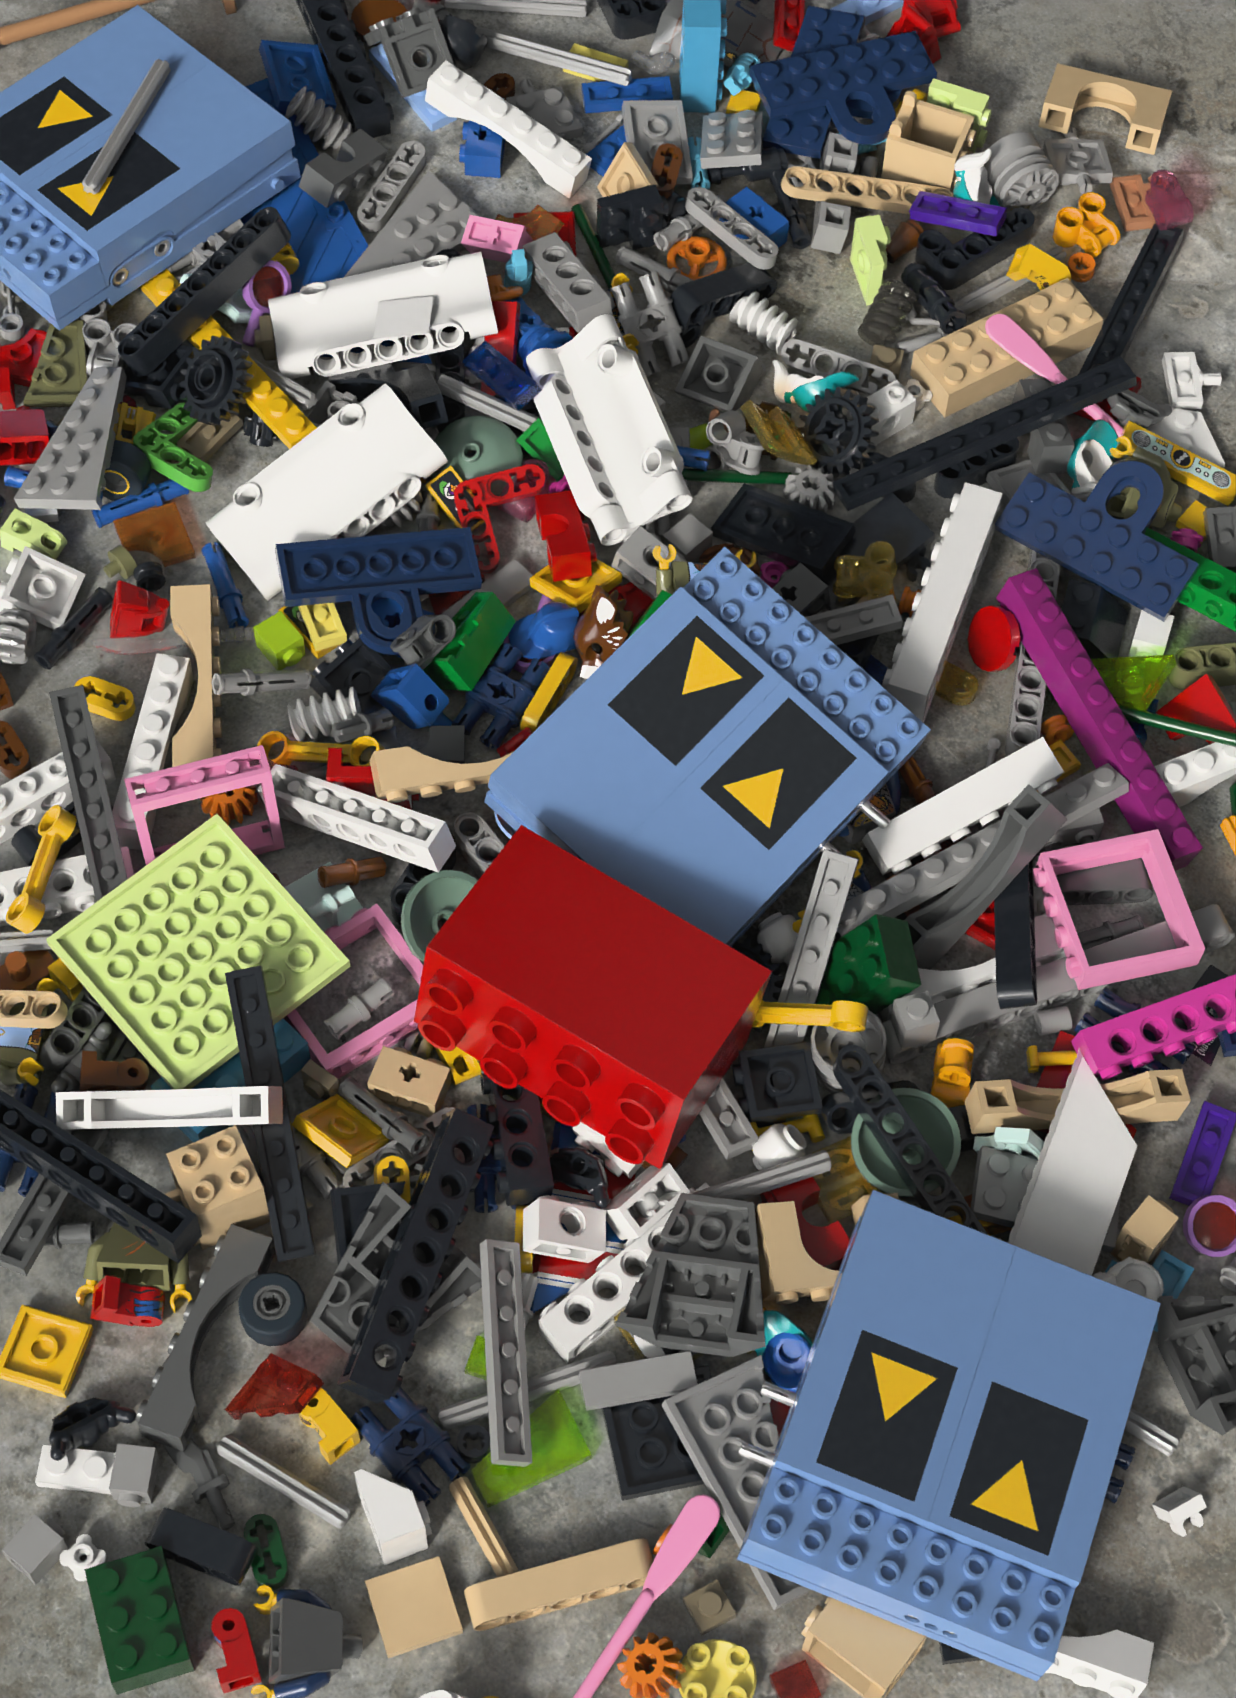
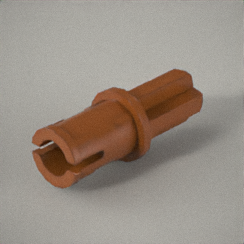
(351, 871)

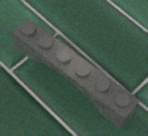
(1022, 833)
(171, 1409)

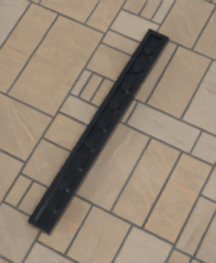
(984, 433)

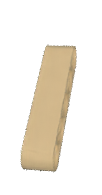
(558, 1584)

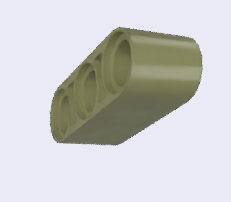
(1202, 661)

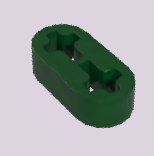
(274, 1550)

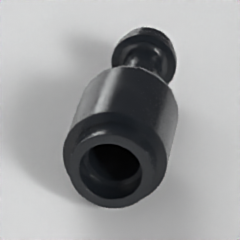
(772, 160)

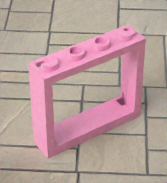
(206, 779)
(1168, 890)
(385, 1033)

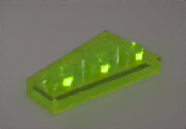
(1135, 679)
(555, 1449)

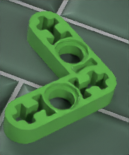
(191, 471)

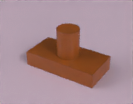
(25, 970)

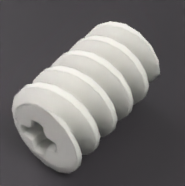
(763, 322)
(322, 715)

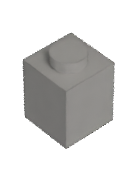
(689, 538)
(914, 1019)
(134, 1474)
(36, 1548)

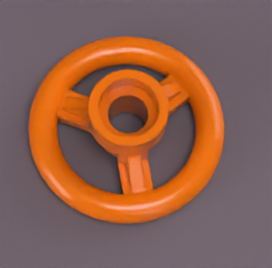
(698, 254)
(501, 293)

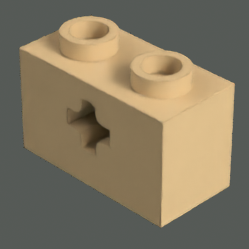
(425, 1090)
(1145, 1231)

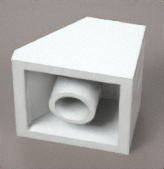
(394, 1517)

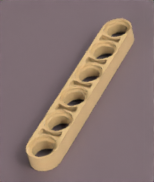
(867, 186)
(31, 1014)

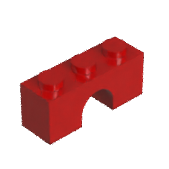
(565, 535)
(823, 1244)

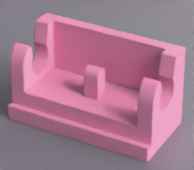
(494, 238)

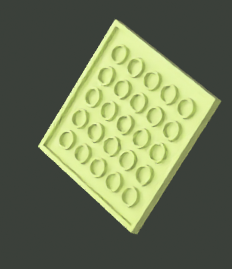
(172, 931)

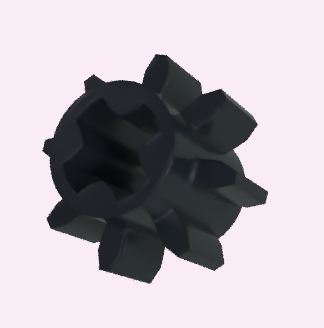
(258, 431)

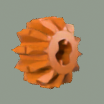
(231, 804)
(638, 1662)

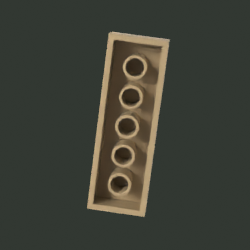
(973, 366)

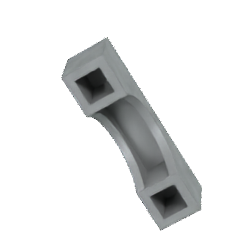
(832, 219)

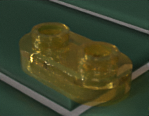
(954, 678)

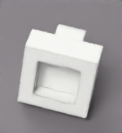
(1178, 1507)

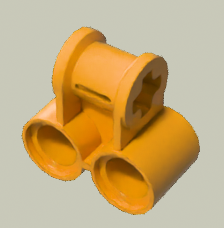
(1085, 226)
(952, 1071)

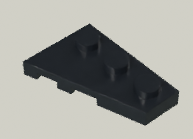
(349, 1209)

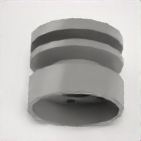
(1020, 172)
(828, 1041)

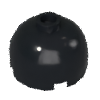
(462, 41)

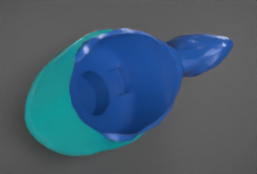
(784, 1351)

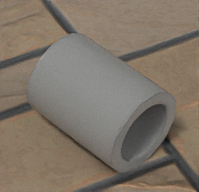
(1052, 1020)

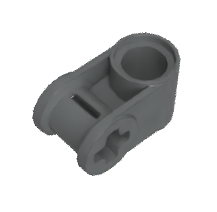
(419, 643)

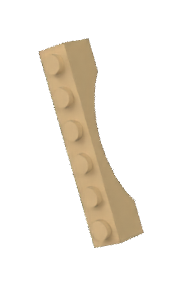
(193, 620)
(408, 772)
(1137, 1099)

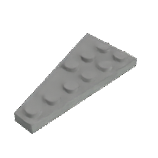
(420, 228)
(80, 450)
(712, 1425)

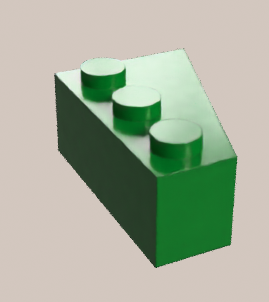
(479, 633)

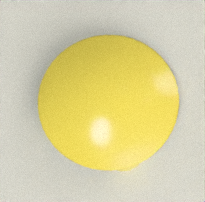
(717, 1671)

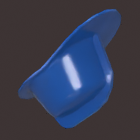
(546, 631)

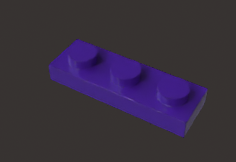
(958, 213)
(1203, 1153)

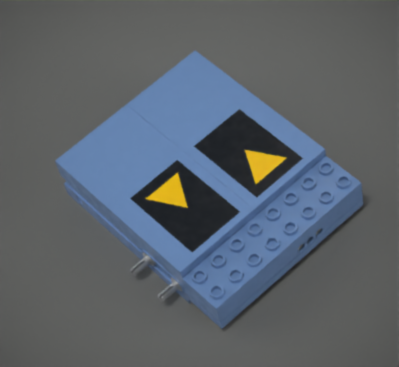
(187, 172)
(711, 753)
(951, 1436)

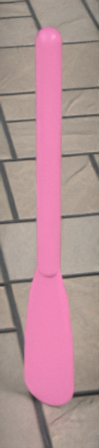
(1026, 350)
(678, 1549)

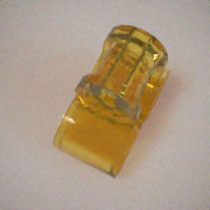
(864, 574)

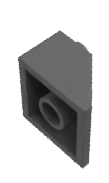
(719, 375)

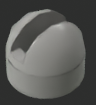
(425, 1049)

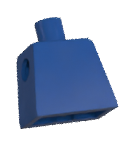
(412, 697)

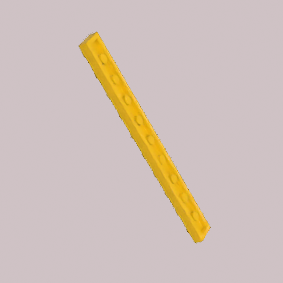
(265, 396)

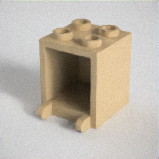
(927, 143)
(218, 1185)
(860, 1647)

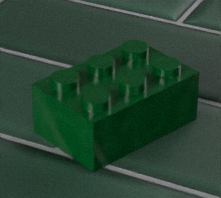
(871, 965)
(139, 1620)

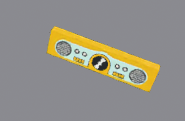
(1184, 465)

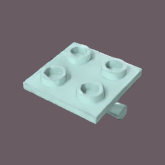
(324, 905)

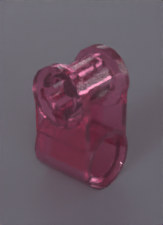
(1168, 201)
(525, 508)

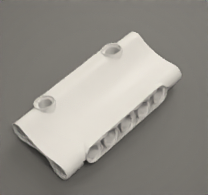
(342, 315)
(608, 431)
(328, 485)

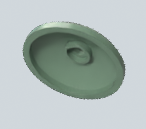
(491, 439)
(428, 902)
(933, 1122)

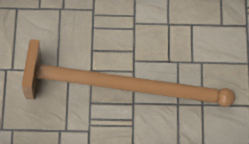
(75, 15)

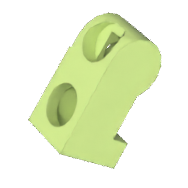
(31, 533)

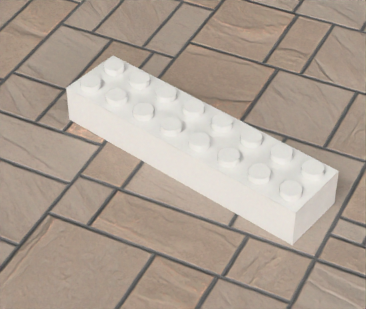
(943, 598)

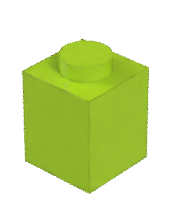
(279, 641)

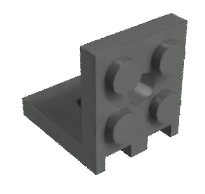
(402, 38)

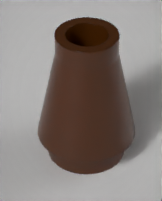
(903, 240)

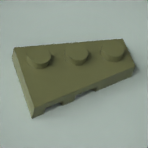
(59, 369)

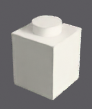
(1150, 635)

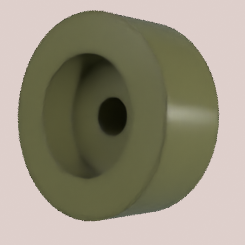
(120, 562)

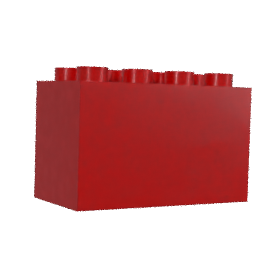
(588, 997)

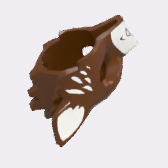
(604, 624)

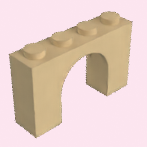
(1078, 88)
(784, 1264)

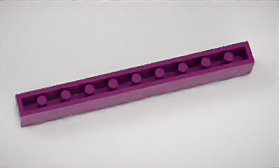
(1095, 713)

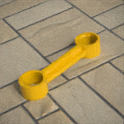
(316, 751)
(27, 909)
(840, 1015)

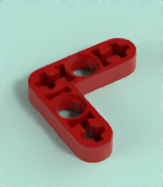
(486, 499)

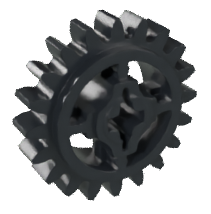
(846, 437)

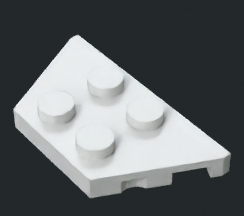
(1190, 432)

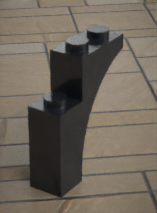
(412, 386)

